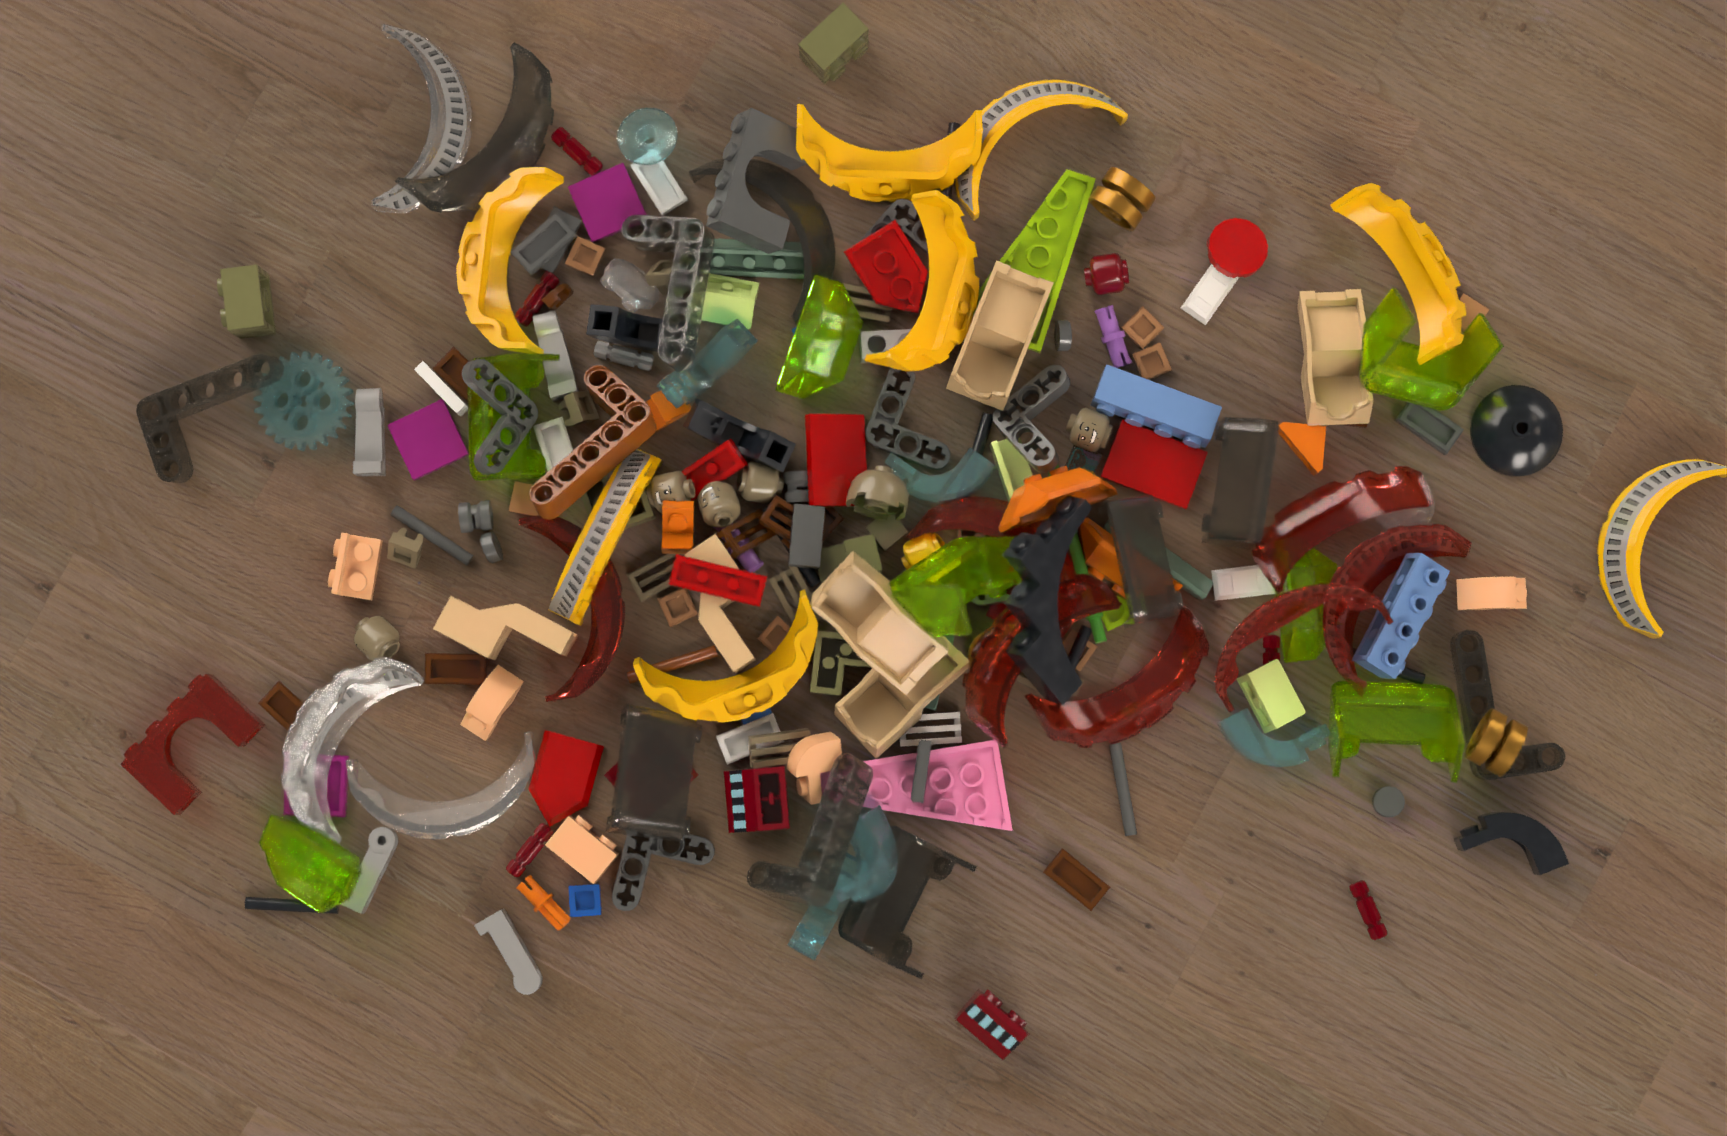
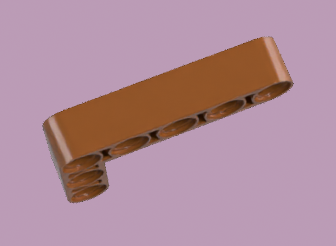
(598, 445)

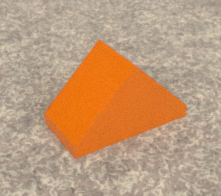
(1306, 443)

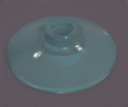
(643, 125)

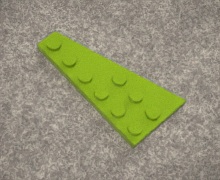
(1048, 242)

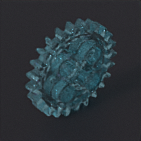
(320, 422)

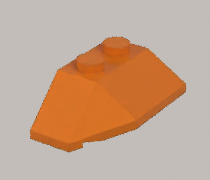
(1040, 496)
(1101, 555)

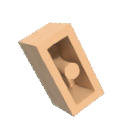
(583, 848)

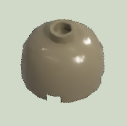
(878, 494)

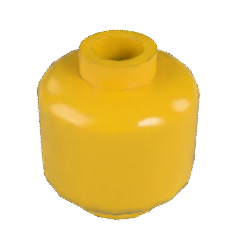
(920, 548)

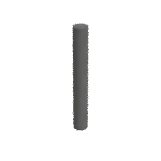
(432, 535)
(1123, 789)

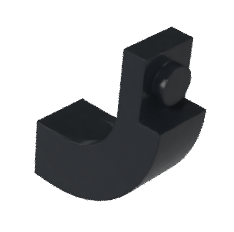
(625, 328)
(751, 441)
(1534, 838)

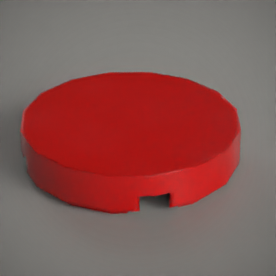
(1237, 248)

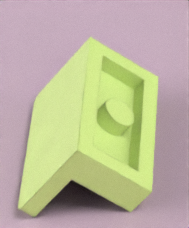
(729, 299)
(1010, 465)
(1271, 696)

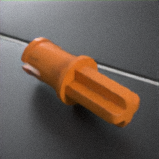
(544, 903)

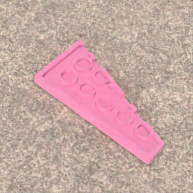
(960, 787)

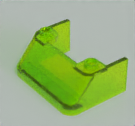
(1392, 368)
(525, 372)
(952, 576)
(1396, 715)

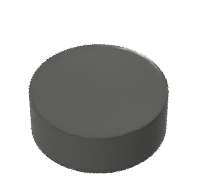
(1063, 335)
(491, 547)
(1388, 801)

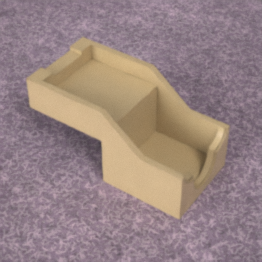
(999, 336)
(1332, 354)
(711, 613)
(875, 625)
(488, 629)
(882, 713)

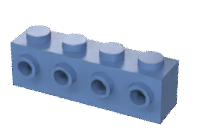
(1156, 407)
(1409, 605)

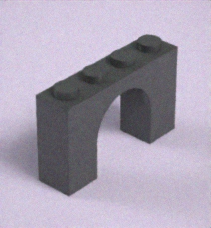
(732, 208)

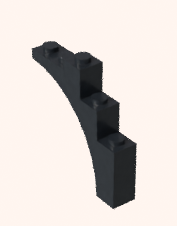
(1034, 601)

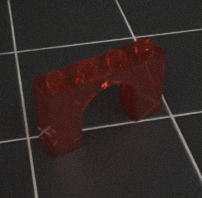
(152, 760)

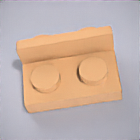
(355, 566)

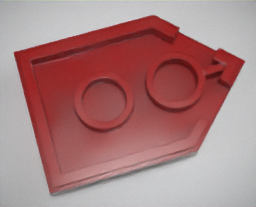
(889, 268)
(564, 775)

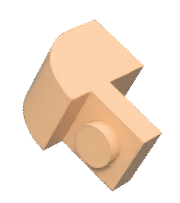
(1491, 593)
(491, 702)
(809, 759)

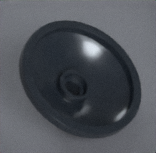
(1499, 442)

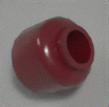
(1107, 274)

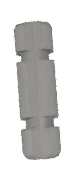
(623, 355)

